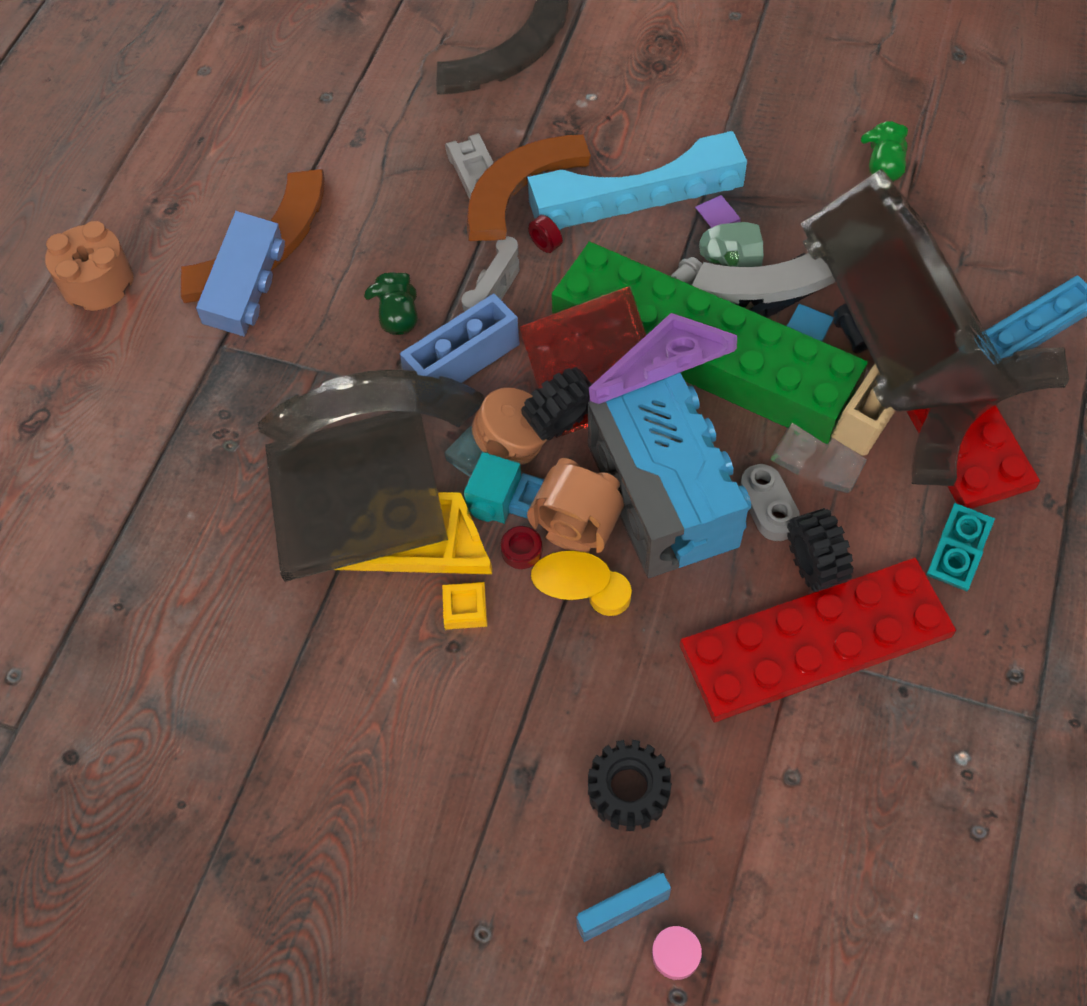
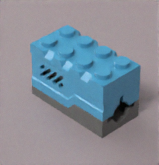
(669, 475)

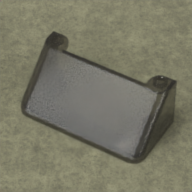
(905, 301)

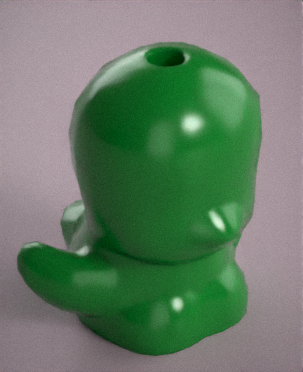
(888, 149)

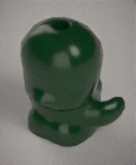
(396, 304)

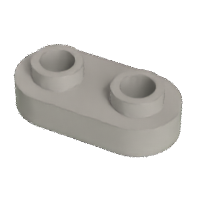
(769, 499)

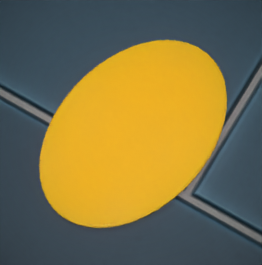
(570, 575)

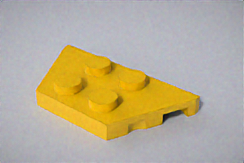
(459, 554)

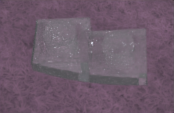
(825, 464)

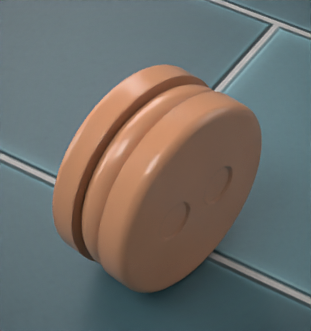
(503, 429)

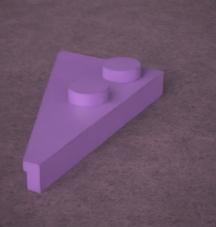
(665, 351)

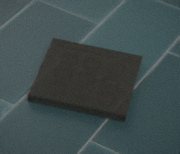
(354, 494)

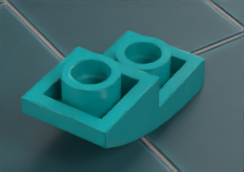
(960, 547)

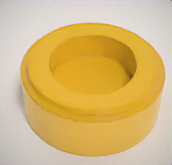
(614, 597)

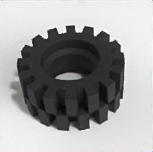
(558, 403)
(820, 549)
(632, 758)

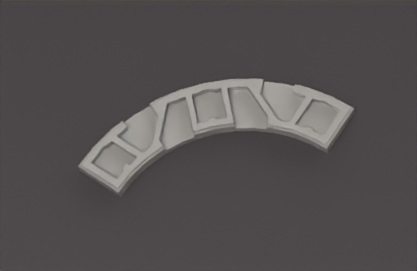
(767, 282)

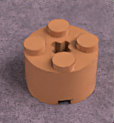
(88, 266)
(577, 507)

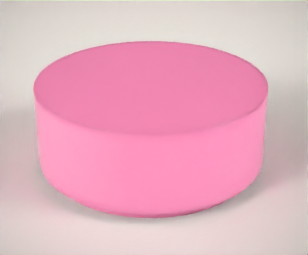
(676, 952)

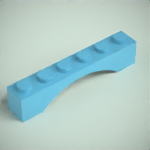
(573, 199)

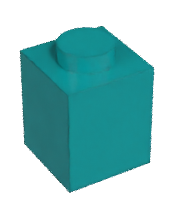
(492, 488)

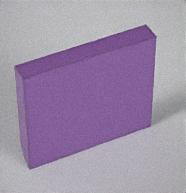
(717, 212)

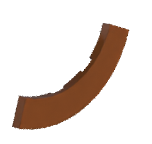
(509, 176)
(294, 215)

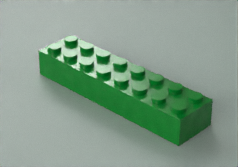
(769, 373)

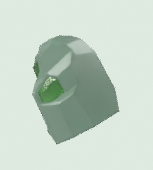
(733, 245)

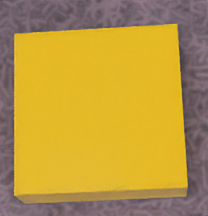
(464, 605)

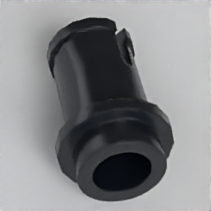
(845, 321)

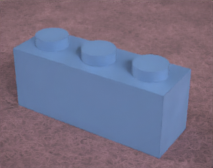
(240, 274)
(465, 342)

